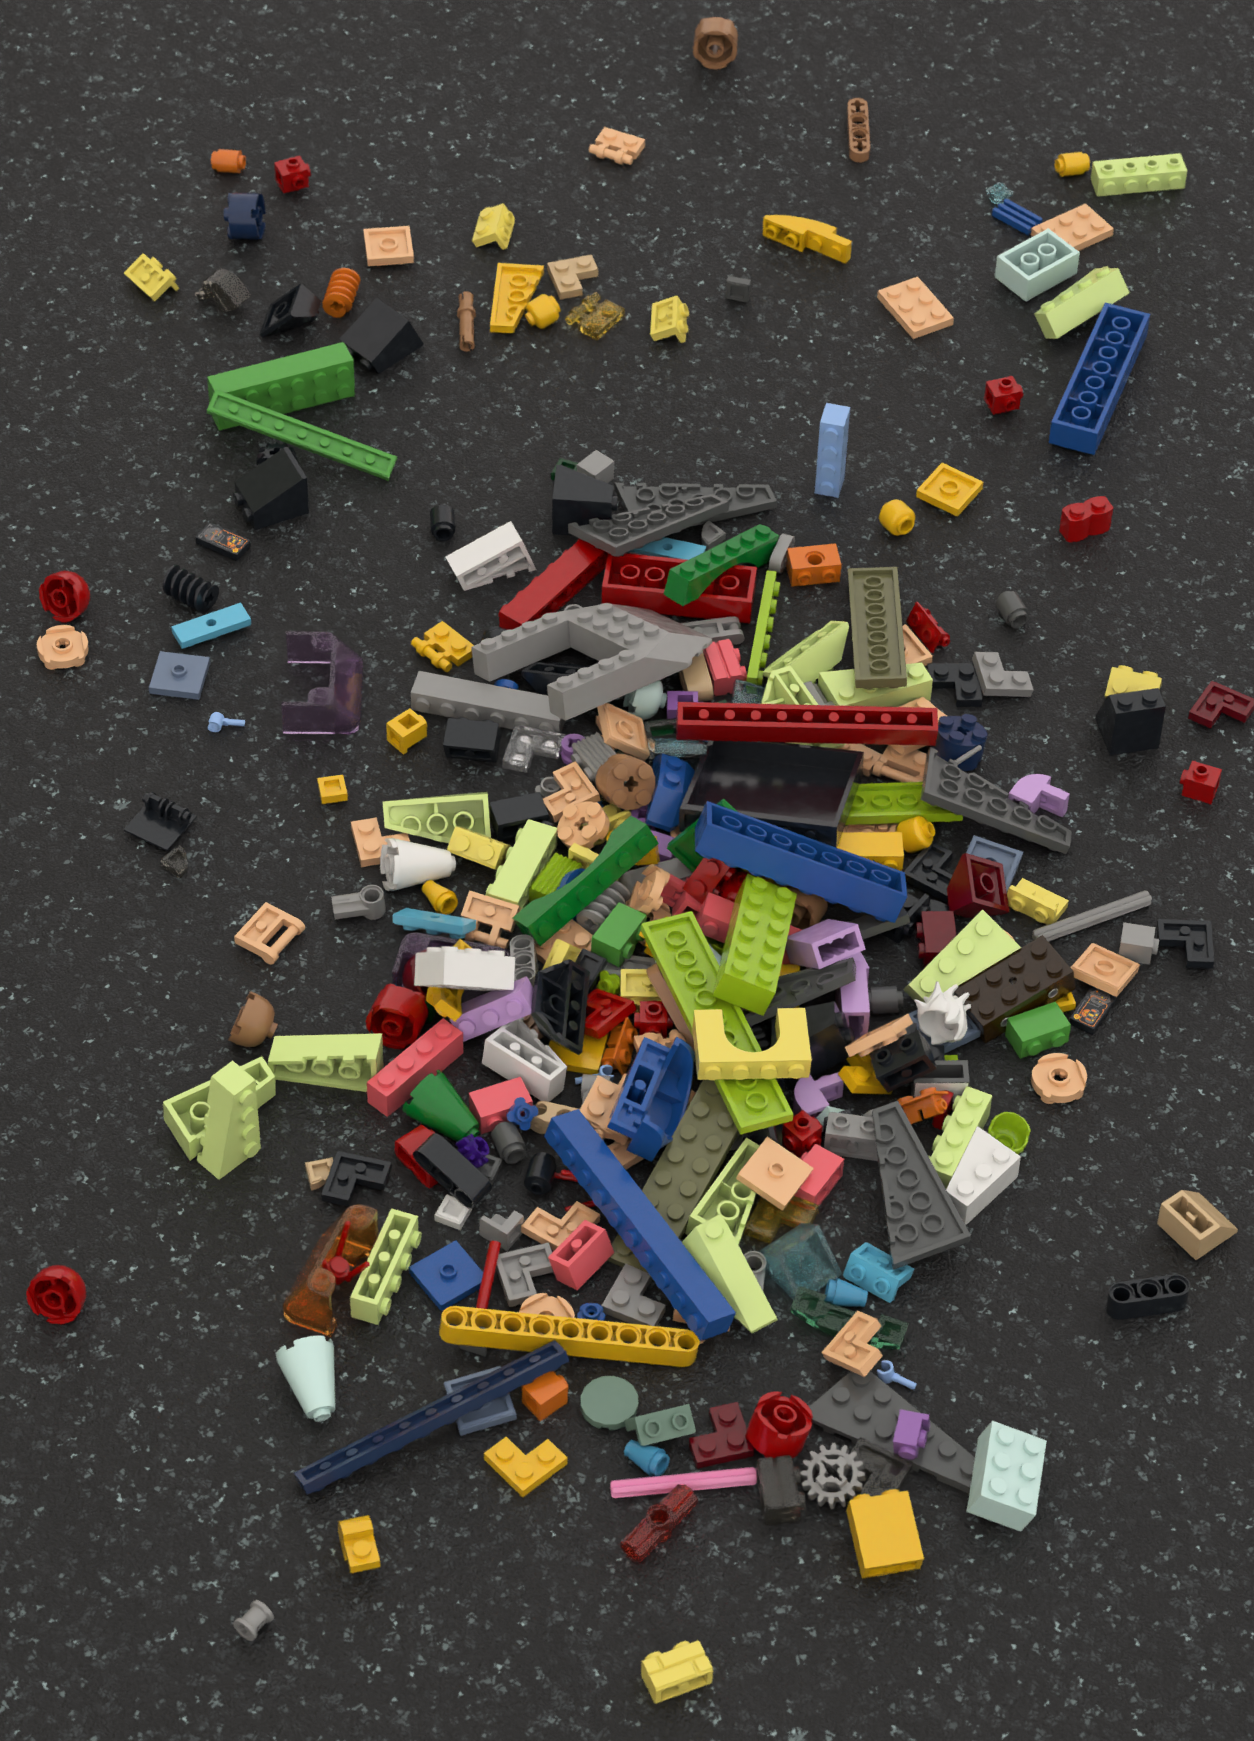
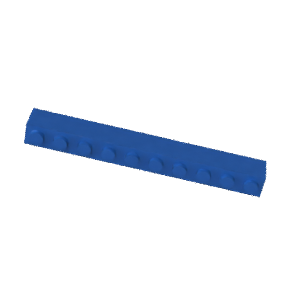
(640, 1225)

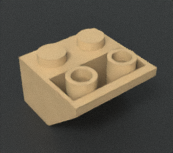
(1194, 1223)

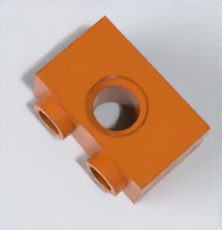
(813, 565)

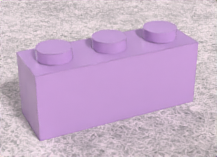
(495, 1009)

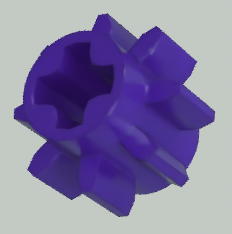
(474, 1150)

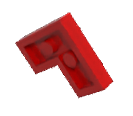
(605, 1012)

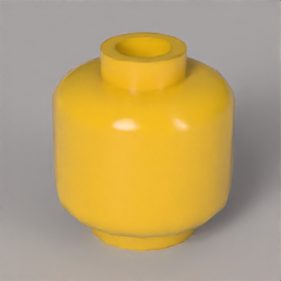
(542, 311)
(897, 517)
(916, 834)

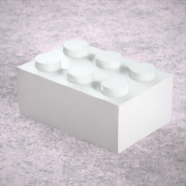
(464, 969)

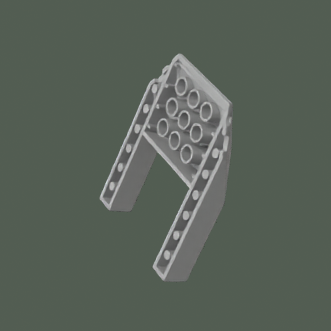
(628, 641)

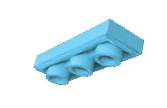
(671, 549)
(211, 625)
(434, 922)

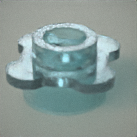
(999, 193)

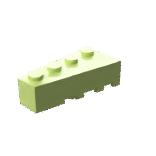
(841, 690)
(966, 955)
(327, 1060)
(186, 1111)
(230, 1121)
(728, 1195)

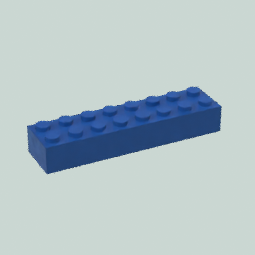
(1099, 378)
(800, 862)

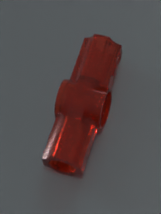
(648, 1533)

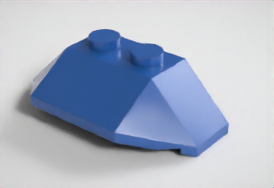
(671, 785)

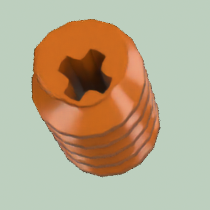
(341, 292)

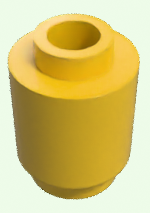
(1072, 164)

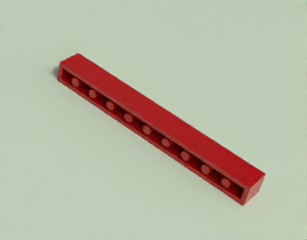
(806, 723)

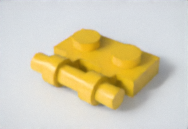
(448, 642)

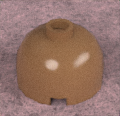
(253, 1022)

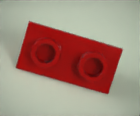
(926, 628)

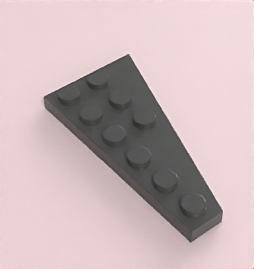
(804, 986)

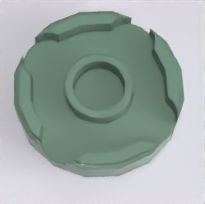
(609, 1402)

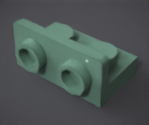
(662, 1425)

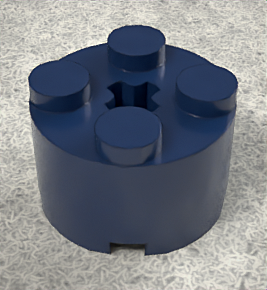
(245, 215)
(957, 737)

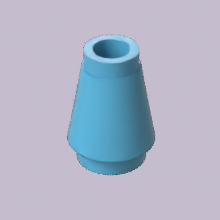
(845, 1294)
(647, 1457)

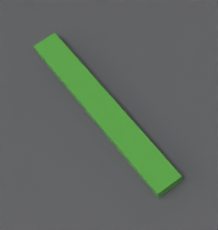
(301, 434)

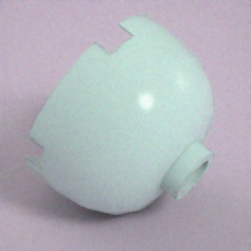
(646, 700)

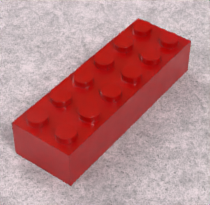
(642, 579)

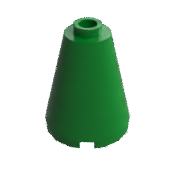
(441, 1108)

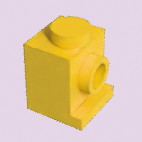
(406, 730)

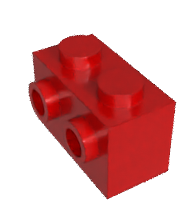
(708, 878)

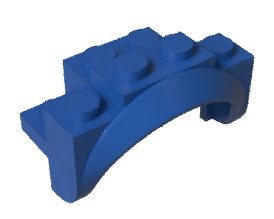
(654, 1096)

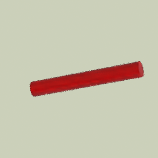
(488, 1274)

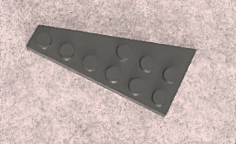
(742, 500)
(641, 526)
(987, 804)
(916, 1203)
(871, 1410)

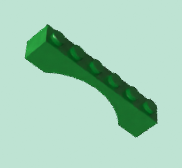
(693, 576)
(622, 851)

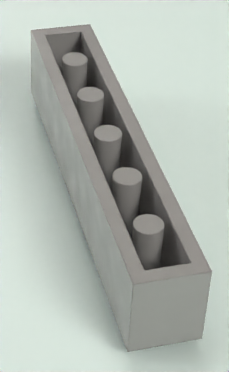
(482, 701)

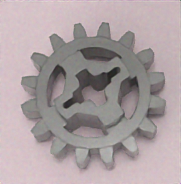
(835, 1463)

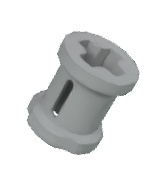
(253, 1620)

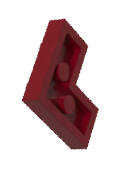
(1218, 700)
(727, 1442)

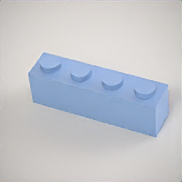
(832, 450)

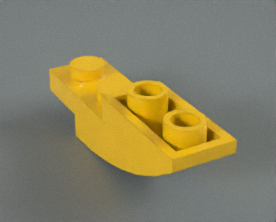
(803, 233)

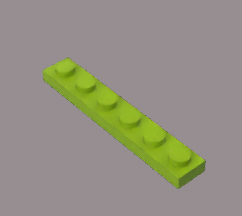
(764, 624)

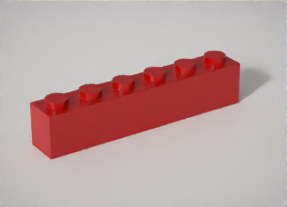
(555, 585)

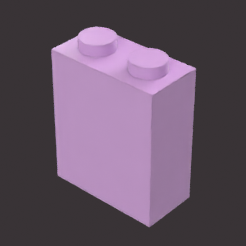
(824, 944)
(854, 1001)

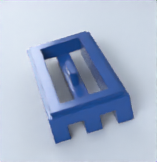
(1016, 216)

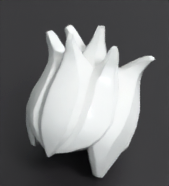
(943, 1015)

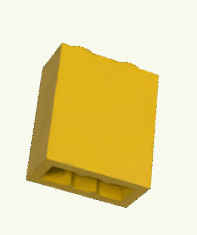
(884, 1533)

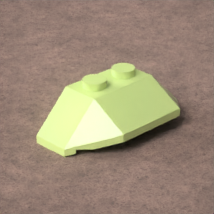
(815, 653)
(787, 688)

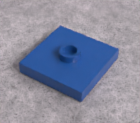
(447, 1275)

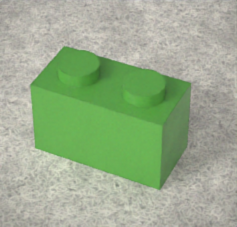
(618, 934)
(1037, 1030)

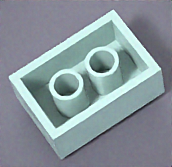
(1037, 264)
(1006, 1476)

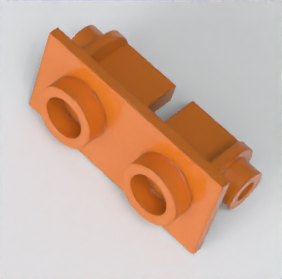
(623, 1040)
(929, 1102)

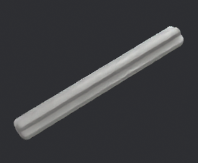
(1093, 916)

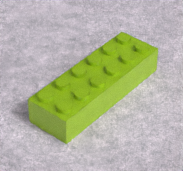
(755, 944)

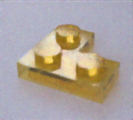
(768, 1218)

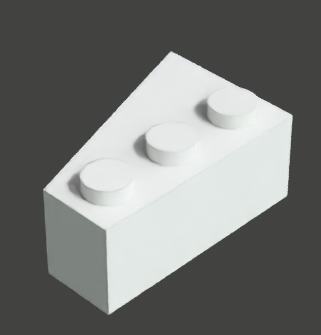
(490, 557)
(518, 1052)
(982, 1174)

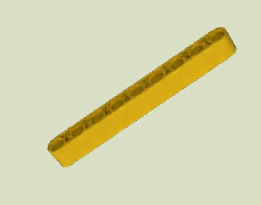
(557, 1328)

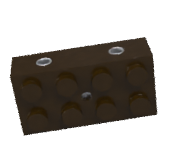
(1016, 985)

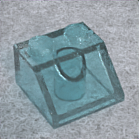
(801, 1259)

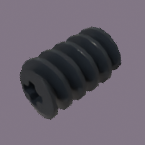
(190, 589)

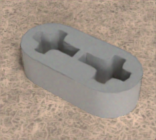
(779, 554)

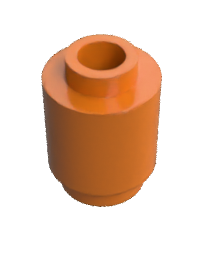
(228, 161)

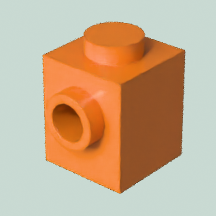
(545, 1394)

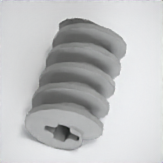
(598, 910)

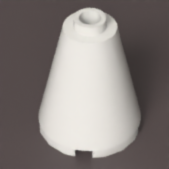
(413, 864)

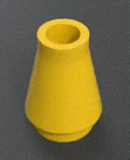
(441, 898)

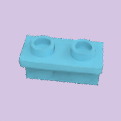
(874, 1272)

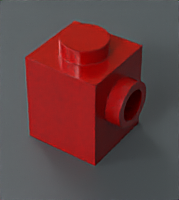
(1200, 782)

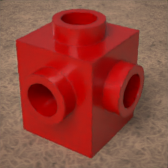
(292, 174)
(1003, 395)
(652, 1018)
(801, 1134)

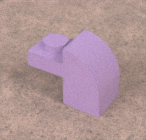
(1037, 792)
(814, 1095)

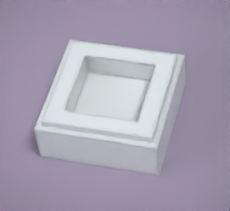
(452, 1213)

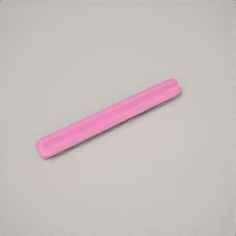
(695, 1481)

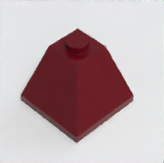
(976, 887)

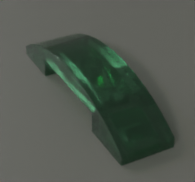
(830, 1318)

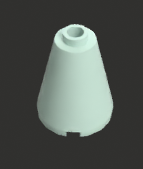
(311, 1374)

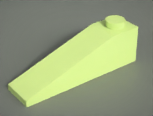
(438, 815)
(727, 1268)

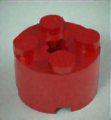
(398, 1016)
(779, 1425)

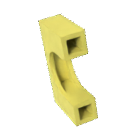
(721, 1060)

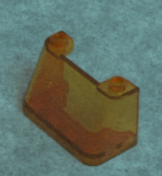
(310, 1296)

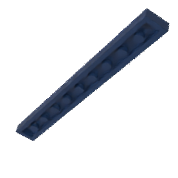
(430, 1417)

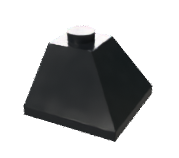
(291, 311)

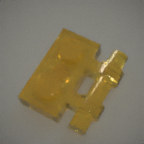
(601, 318)

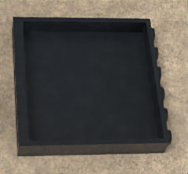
(779, 784)

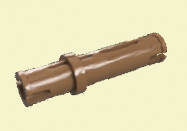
(466, 315)

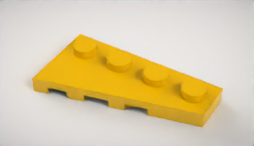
(511, 294)

